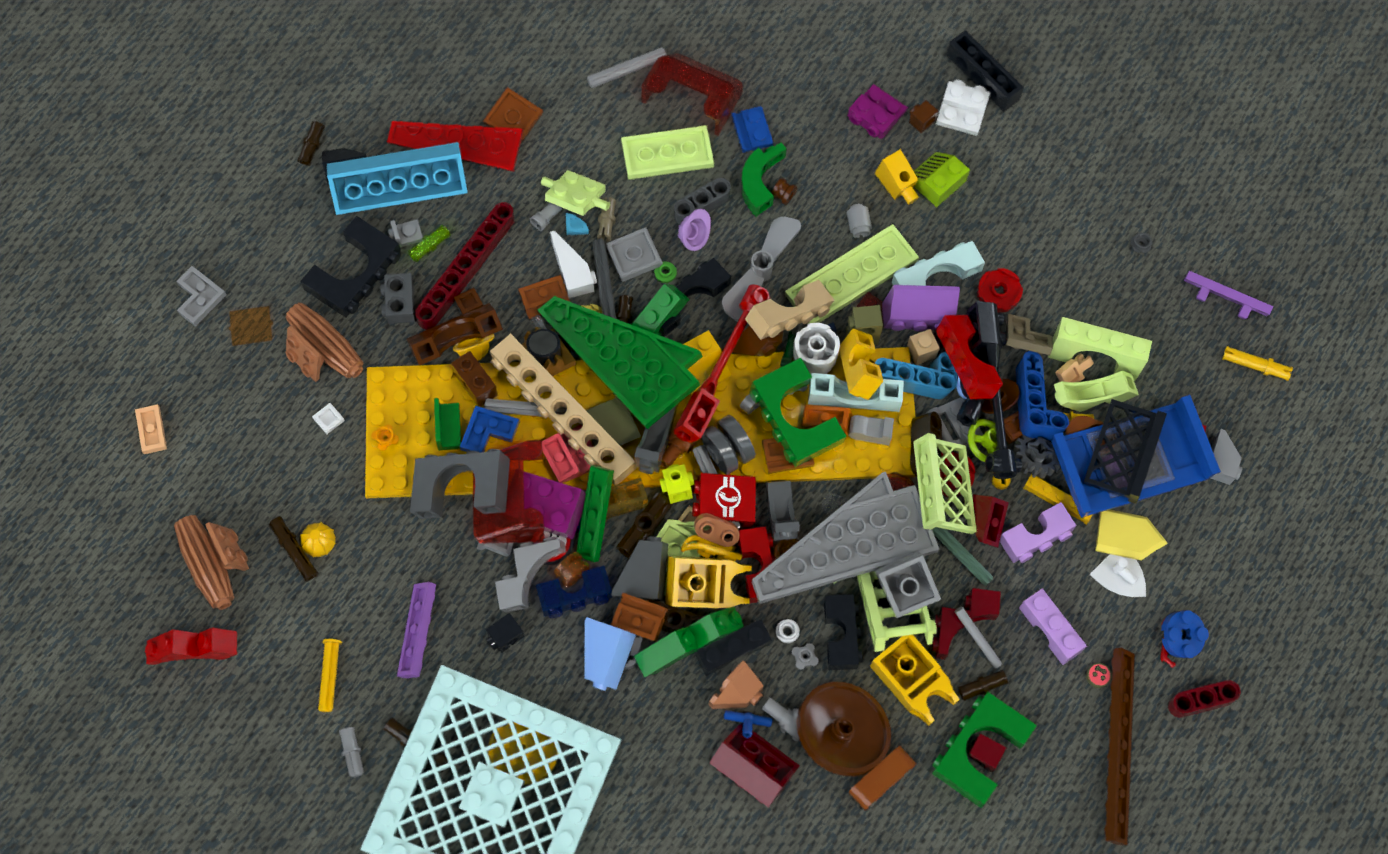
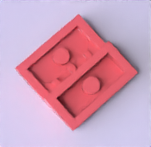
(563, 459)

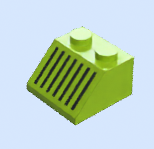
(940, 177)

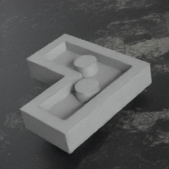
(203, 297)

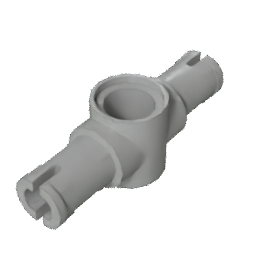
(786, 718)

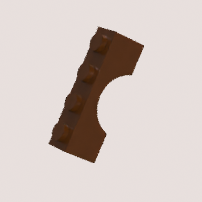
(473, 324)

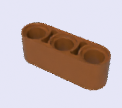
(882, 777)

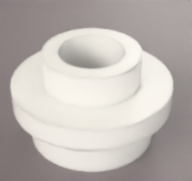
(787, 623)

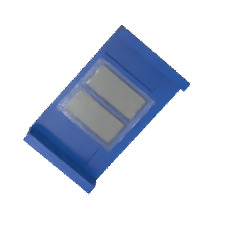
(1179, 459)

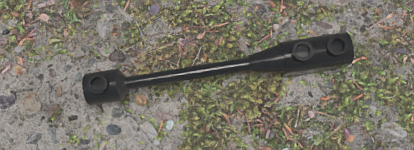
(989, 341)

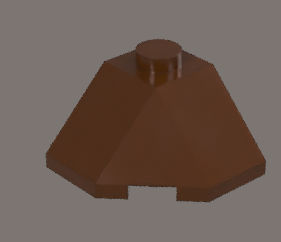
(751, 344)

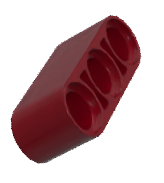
(1212, 692)

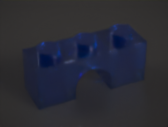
(556, 600)

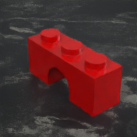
(755, 544)

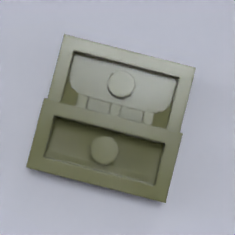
(616, 421)

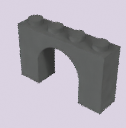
(435, 473)

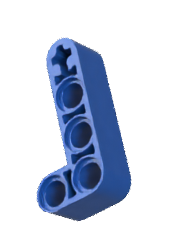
(1033, 414)

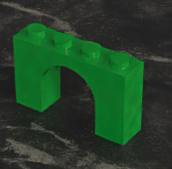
(798, 443)
(955, 767)

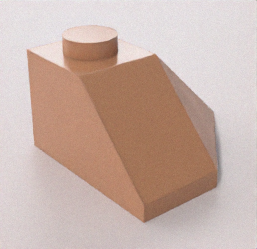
(738, 689)

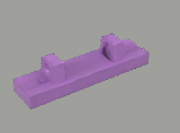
(1247, 303)

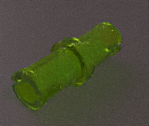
(429, 243)

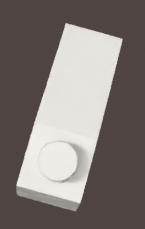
(574, 270)

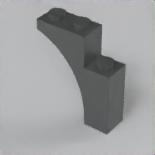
(654, 443)

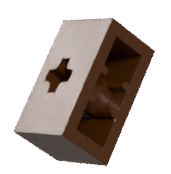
(474, 379)

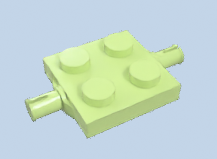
(575, 193)

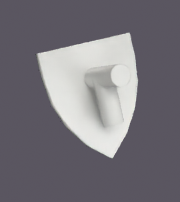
(1121, 576)

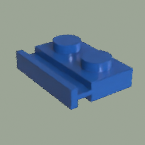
(752, 129)

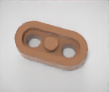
(717, 531)

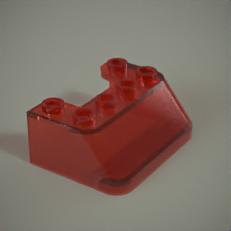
(721, 89)

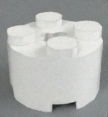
(820, 337)

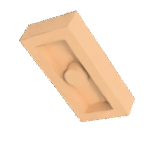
(151, 429)

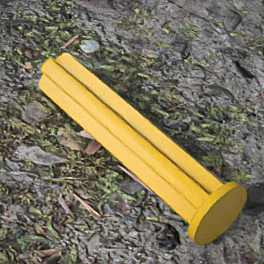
(328, 674)

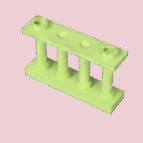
(876, 615)

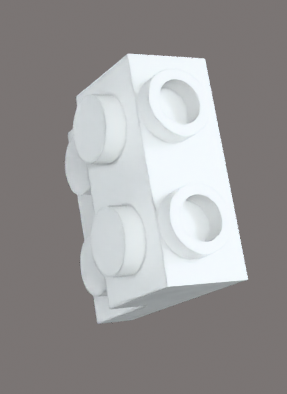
(963, 107)

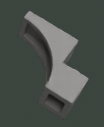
(529, 558)

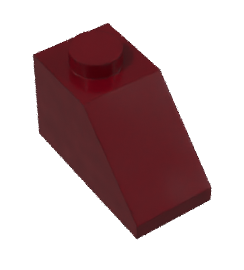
(989, 518)

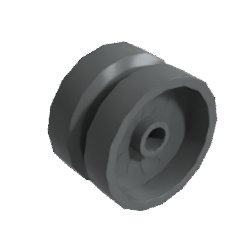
(728, 444)

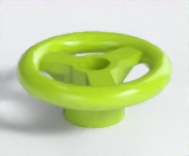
(987, 440)

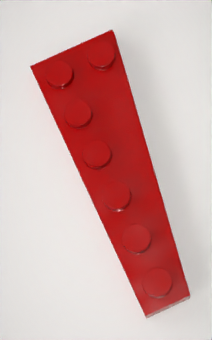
(477, 144)

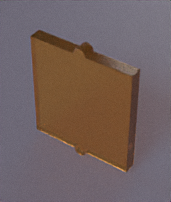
(250, 325)

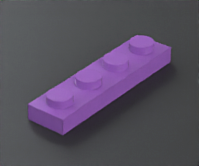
(416, 630)

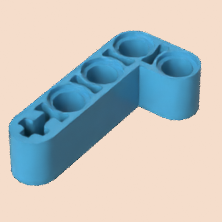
(931, 377)

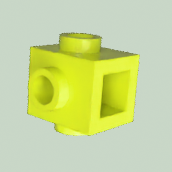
(677, 483)

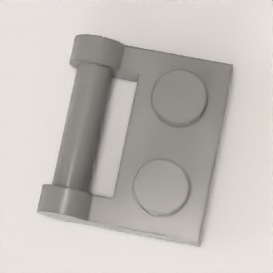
(951, 410)

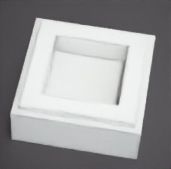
(328, 418)

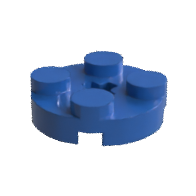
(1195, 634)

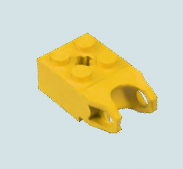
(712, 583)
(916, 684)

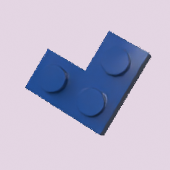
(486, 424)

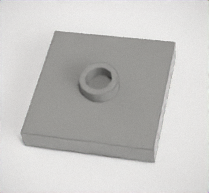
(634, 254)

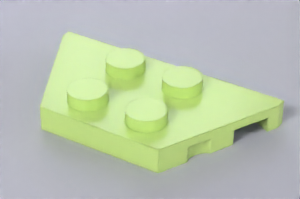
(674, 534)

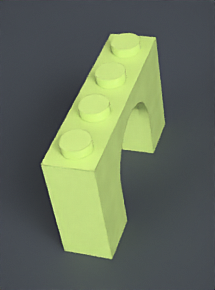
(1077, 336)

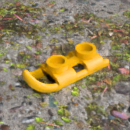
(707, 548)

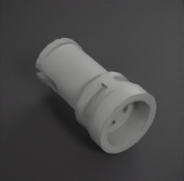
(544, 216)

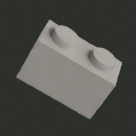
(908, 584)

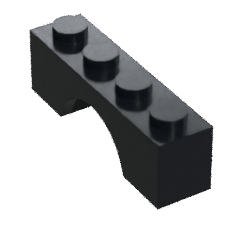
(708, 280)

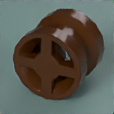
(784, 191)

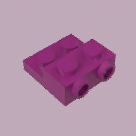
(876, 112)

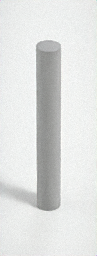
(978, 637)

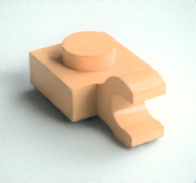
(1073, 369)

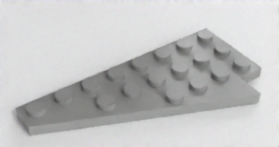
(854, 540)

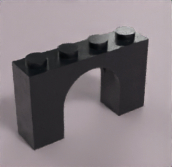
(346, 294)

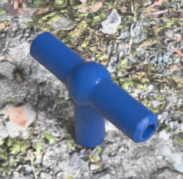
(748, 721)

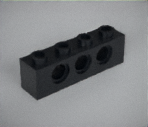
(984, 70)

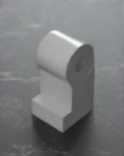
(871, 429)

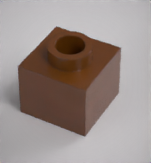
(923, 116)

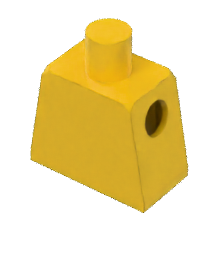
(892, 170)

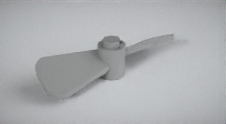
(778, 238)

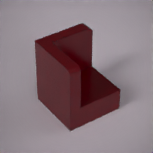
(987, 752)

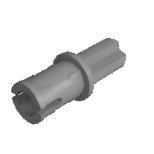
(351, 752)

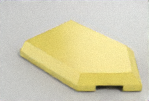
(1127, 535)

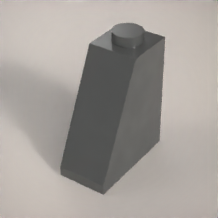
(645, 571)

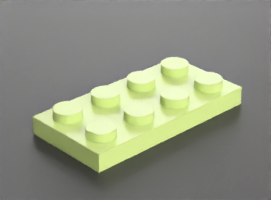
(667, 152)

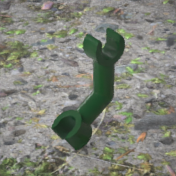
(788, 354)

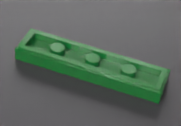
(594, 512)

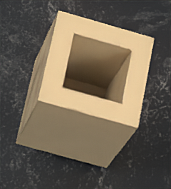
(923, 347)

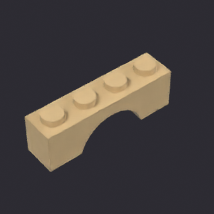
(771, 318)

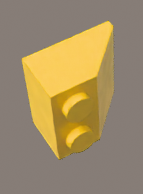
(711, 352)

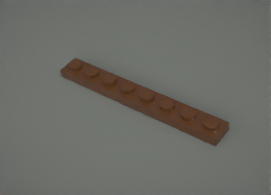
(1119, 747)

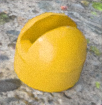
(998, 483)

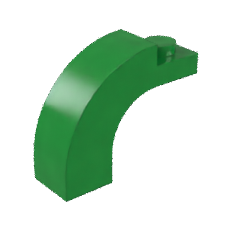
(753, 190)

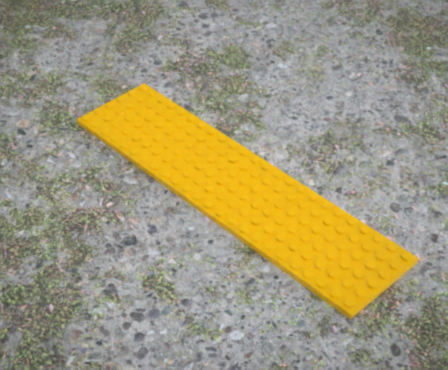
(406, 402)

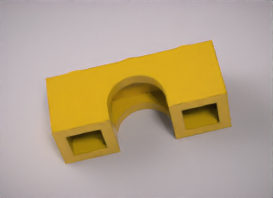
(861, 375)

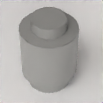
(859, 220)

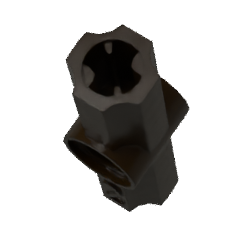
(652, 514)

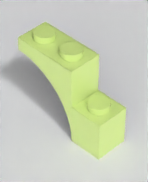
(1088, 394)

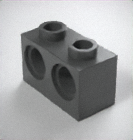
(401, 298)

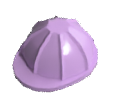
(695, 230)

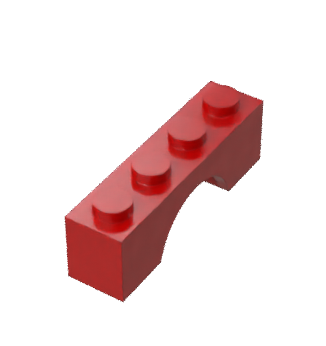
(977, 377)

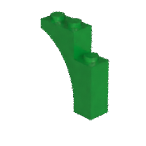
(688, 640)

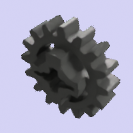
(1036, 456)

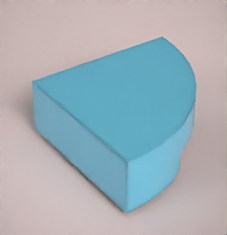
(575, 225)

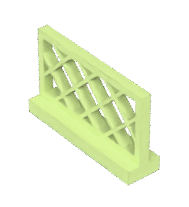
(931, 484)

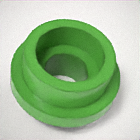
(665, 278)

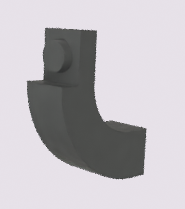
(781, 510)

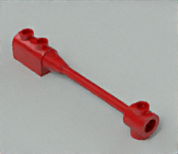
(702, 402)

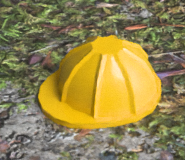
(478, 346)
(317, 539)

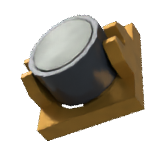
(547, 350)

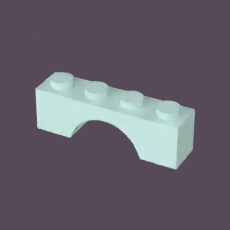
(962, 260)
(831, 391)

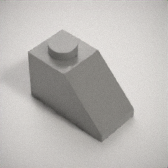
(1227, 458)

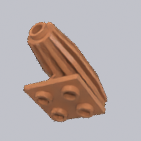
(315, 341)
(210, 558)

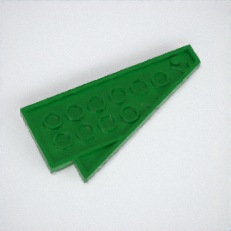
(635, 364)

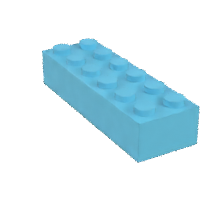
(396, 178)

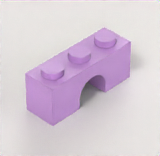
(1021, 544)
(1062, 637)

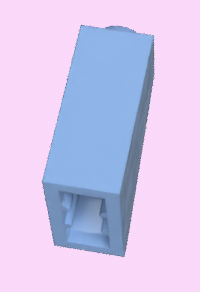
(605, 653)

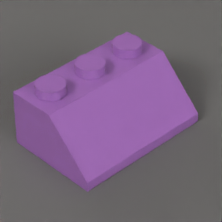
(918, 306)

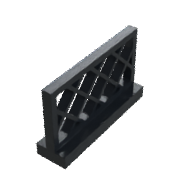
(1144, 457)

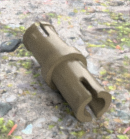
(606, 220)

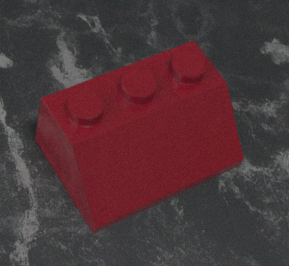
(754, 765)

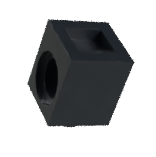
(503, 633)

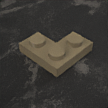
(1021, 337)

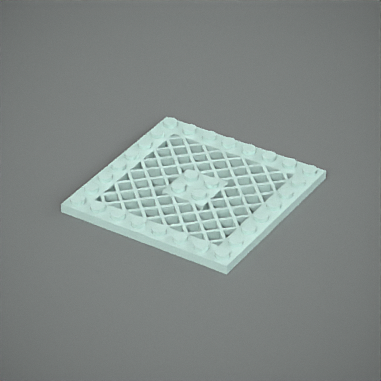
(490, 791)

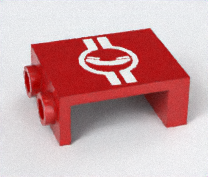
(726, 497)

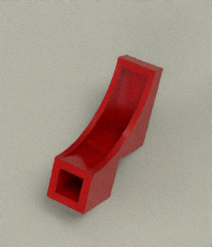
(181, 645)

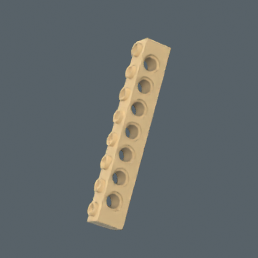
(510, 350)

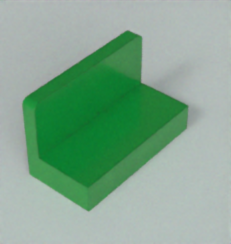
(447, 425)

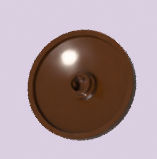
(843, 728)

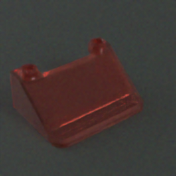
(516, 523)

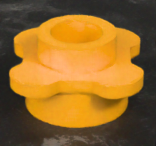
(386, 430)

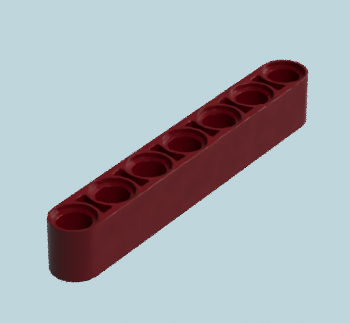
(467, 255)

